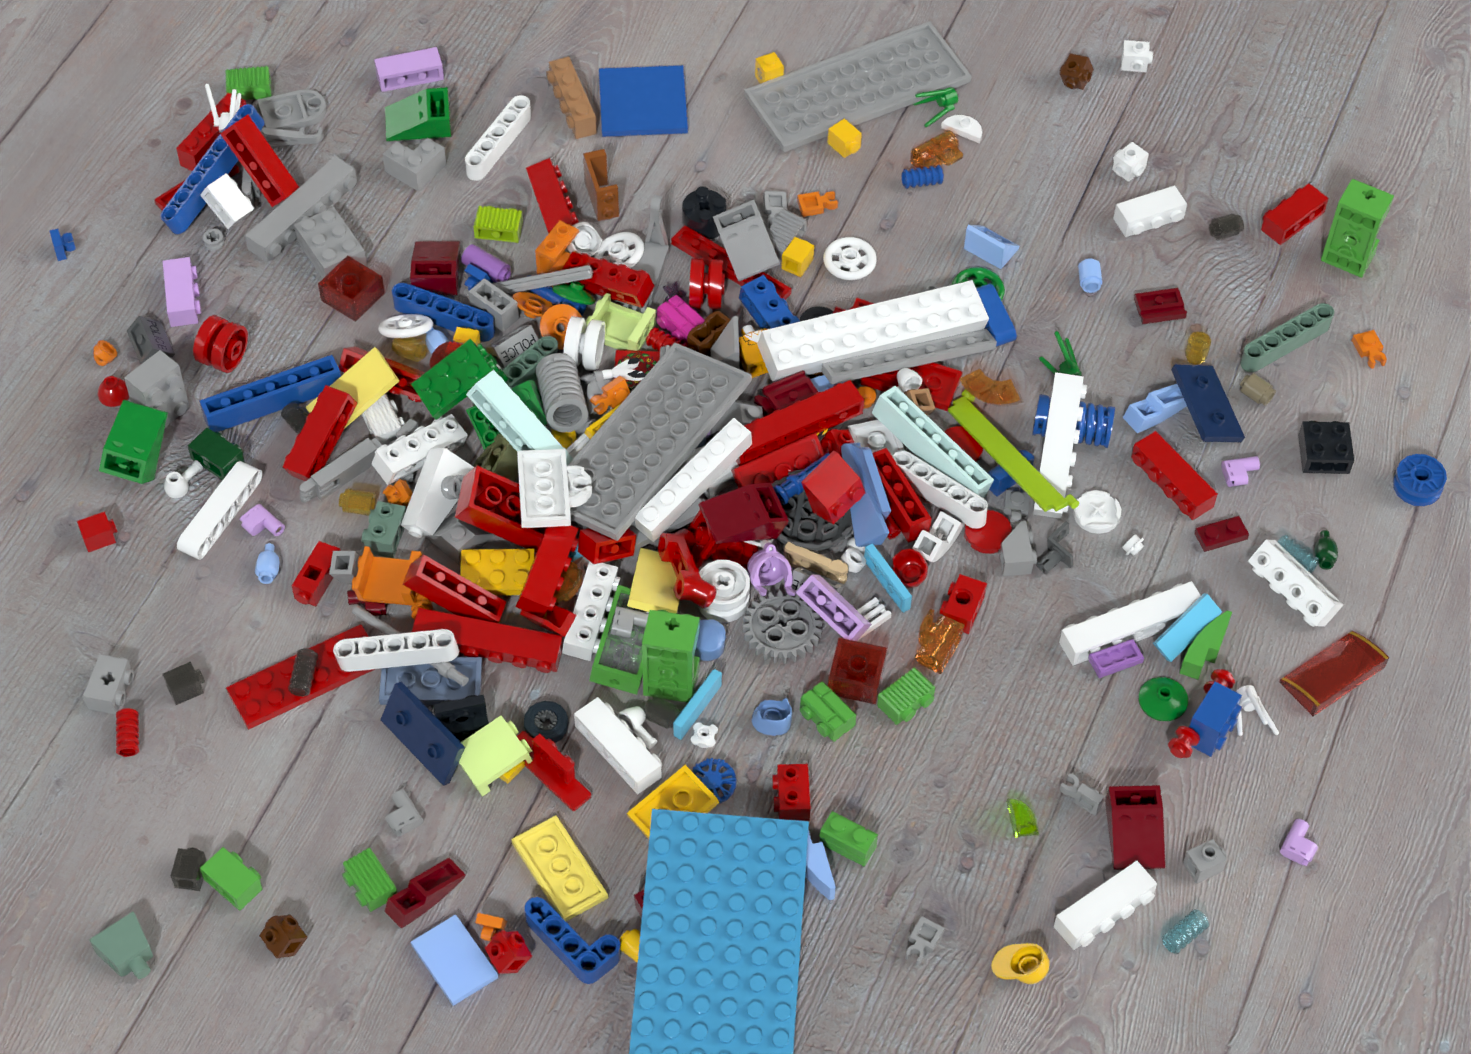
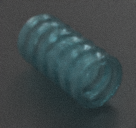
(1301, 555)
(1185, 931)

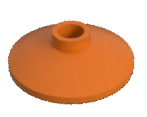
(531, 304)
(557, 315)

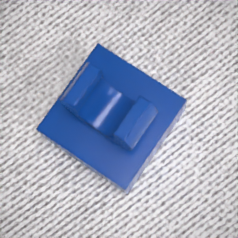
(61, 243)
(475, 276)

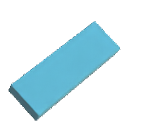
(887, 578)
(1187, 627)
(697, 704)

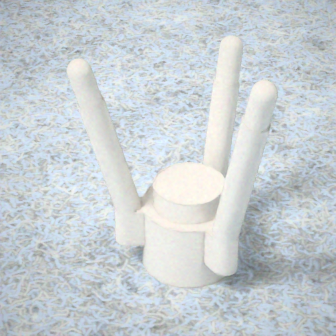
(225, 118)
(1250, 702)

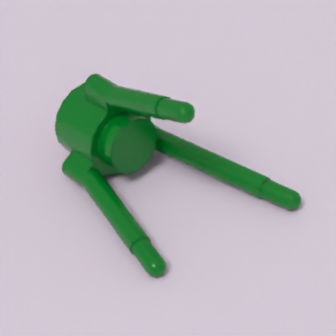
(944, 98)
(1070, 365)

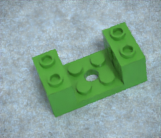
(1355, 227)
(669, 657)

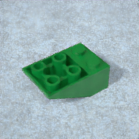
(419, 116)
(528, 395)
(134, 443)

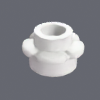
(1134, 545)

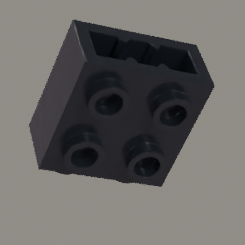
(1326, 447)

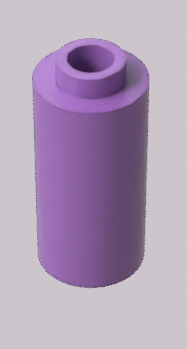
(494, 267)

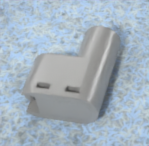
(625, 619)
(405, 817)

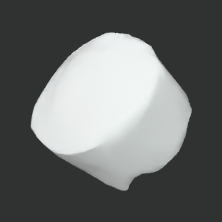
(586, 240)

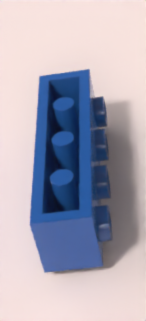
(765, 304)

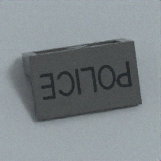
(148, 338)

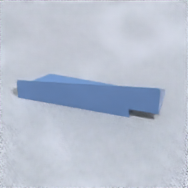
(873, 508)

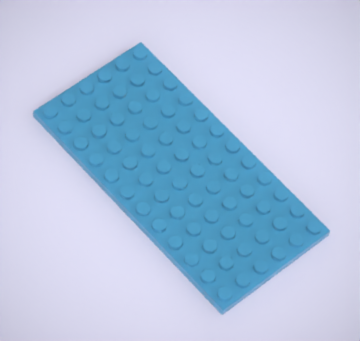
(719, 935)

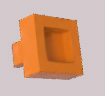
(398, 493)
(490, 925)

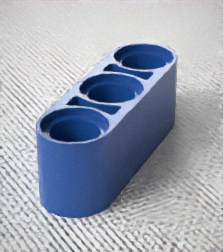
(999, 322)

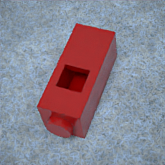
(314, 575)

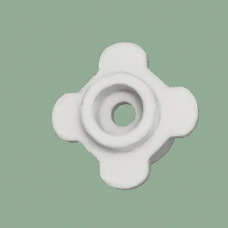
(704, 741)

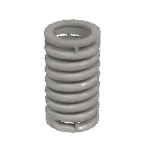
(561, 393)

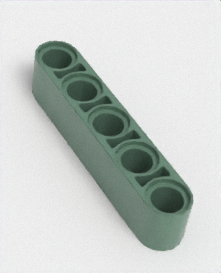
(1287, 337)
(525, 365)

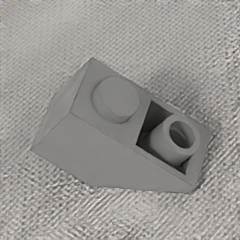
(1016, 552)

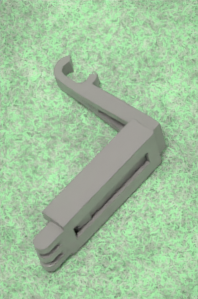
(276, 138)
(655, 251)
(342, 471)

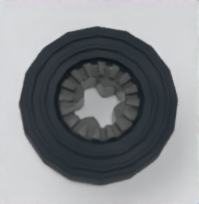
(545, 711)

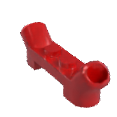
(689, 584)

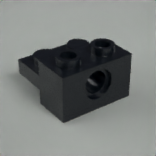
(469, 708)

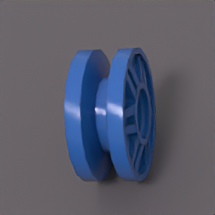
(1419, 480)

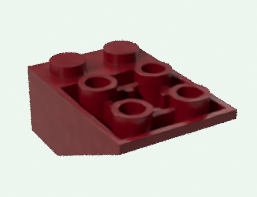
(436, 266)
(745, 514)
(1136, 826)

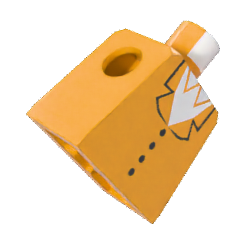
(749, 351)

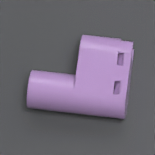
(1236, 470)
(258, 519)
(1296, 846)

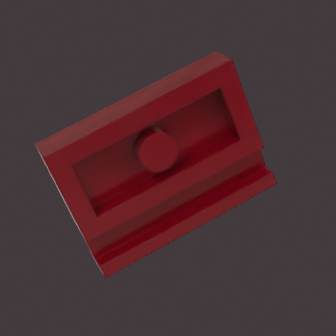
(1160, 305)
(789, 390)

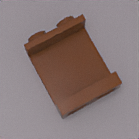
(603, 199)

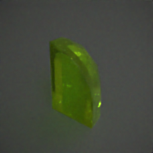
(1021, 818)

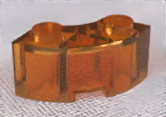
(991, 391)

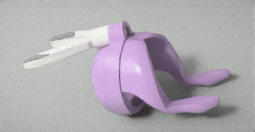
(772, 571)

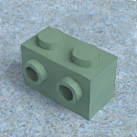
(384, 529)

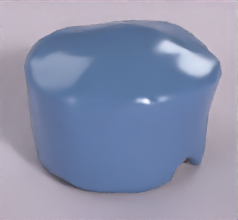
(710, 640)
(772, 717)

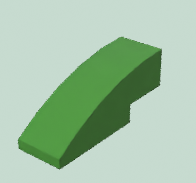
(1205, 646)

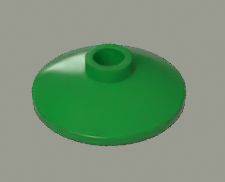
(574, 292)
(1162, 707)

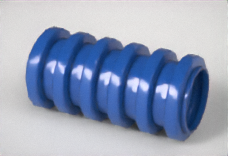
(922, 176)

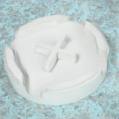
(1097, 512)

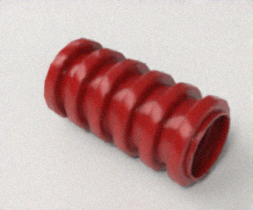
(659, 339)
(127, 732)

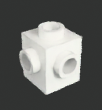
(1136, 56)
(1130, 161)

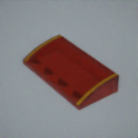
(1334, 672)

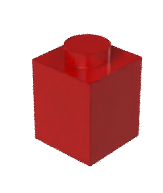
(97, 531)

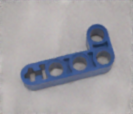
(567, 938)

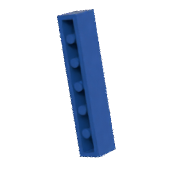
(269, 394)

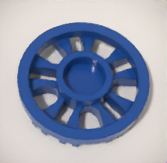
(713, 779)

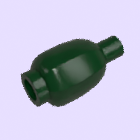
(1326, 551)

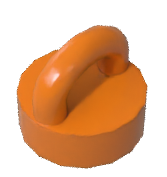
(104, 352)

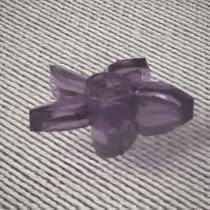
(673, 291)

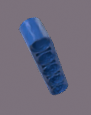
(442, 310)

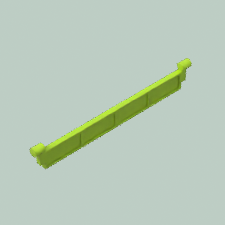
(1008, 456)

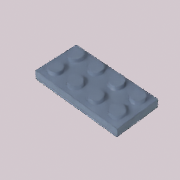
(429, 685)

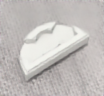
(963, 126)

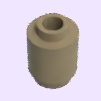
(1257, 389)

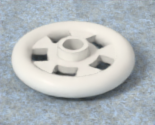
(619, 251)
(850, 258)
(405, 326)

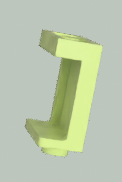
(623, 326)
(493, 753)

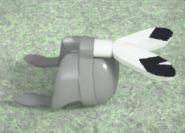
(594, 382)

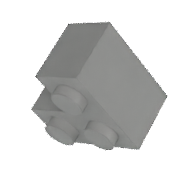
(415, 166)

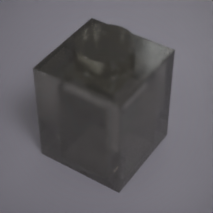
(184, 683)
(186, 869)

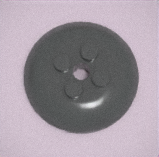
(811, 531)

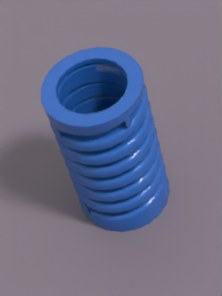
(1091, 418)

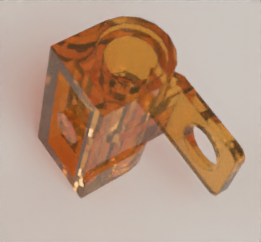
(937, 151)
(938, 641)

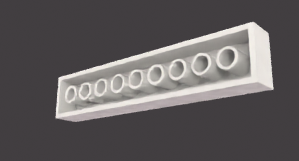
(872, 329)

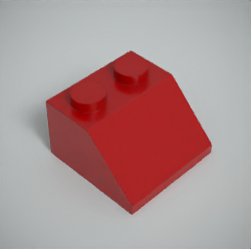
(832, 488)

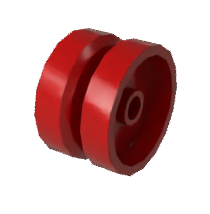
(706, 283)
(220, 344)

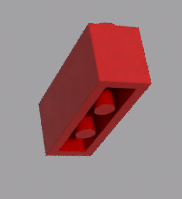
(1294, 213)

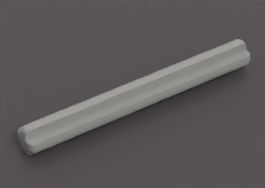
(545, 279)

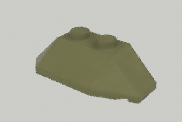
(500, 459)

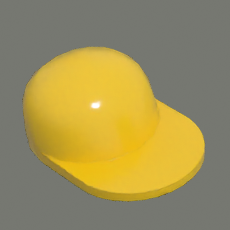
(1022, 962)

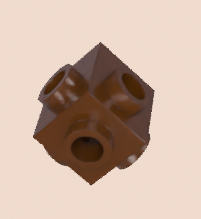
(1076, 71)
(283, 936)

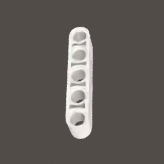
(498, 138)
(942, 490)
(219, 510)
(381, 651)

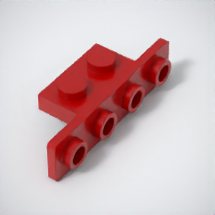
(555, 771)

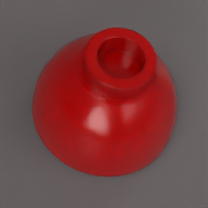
(112, 391)

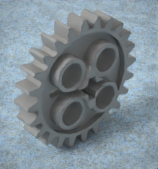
(781, 627)

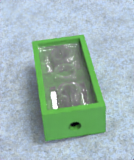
(619, 658)

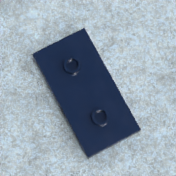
(1207, 403)
(422, 733)

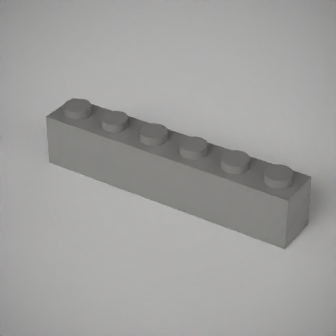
(311, 198)

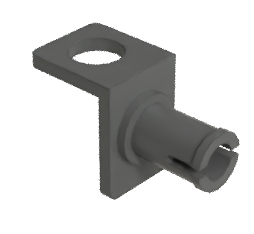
(1057, 552)

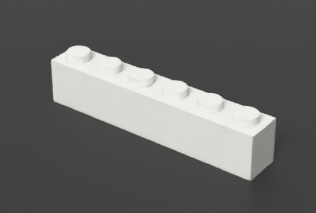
(1061, 436)
(693, 479)
(1133, 621)

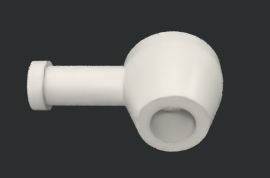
(908, 380)
(180, 486)
(634, 718)

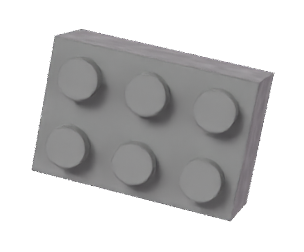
(328, 241)
(159, 386)

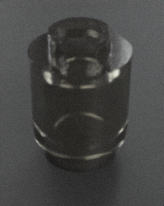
(1226, 226)
(661, 712)

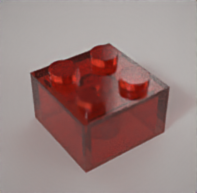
(351, 288)
(857, 670)

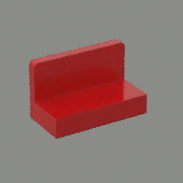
(556, 621)

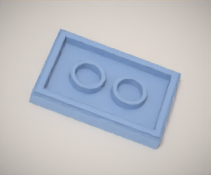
(454, 960)

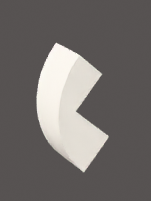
(940, 538)

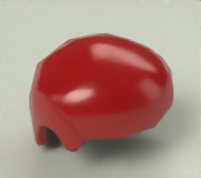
(910, 567)

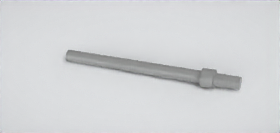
(445, 669)

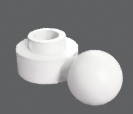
(853, 556)

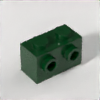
(215, 452)

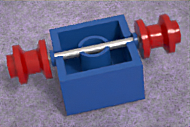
(1212, 719)

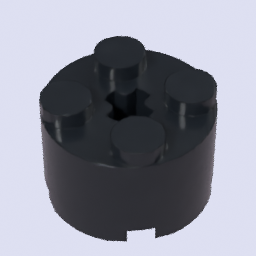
(699, 210)

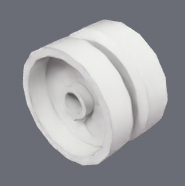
(585, 342)
(732, 590)

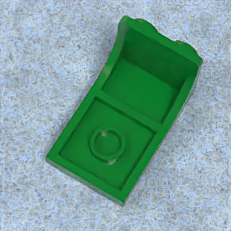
(454, 376)

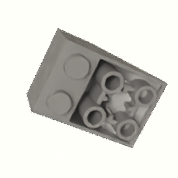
(746, 240)

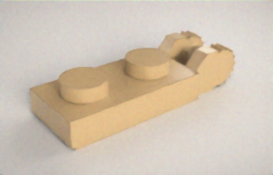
(815, 562)

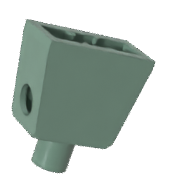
(124, 947)

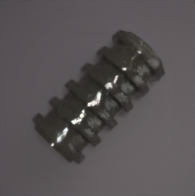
(294, 416)
(303, 672)

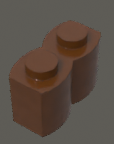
(705, 335)

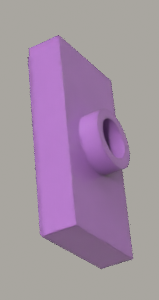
(1116, 658)

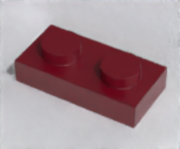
(1221, 533)

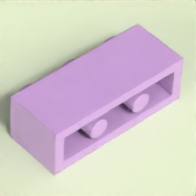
(409, 69)
(181, 291)
(833, 608)

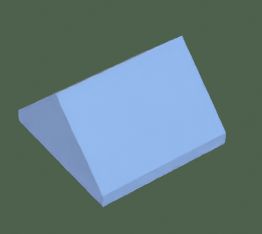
(989, 245)

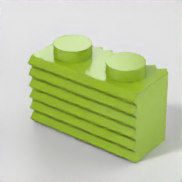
(498, 224)

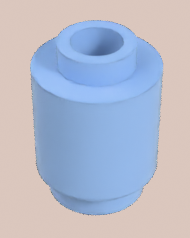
(1090, 275)

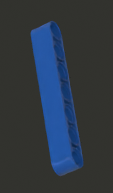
(215, 163)

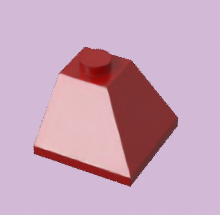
(704, 541)

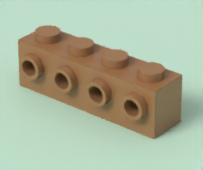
(571, 97)

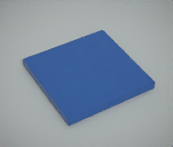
(643, 101)

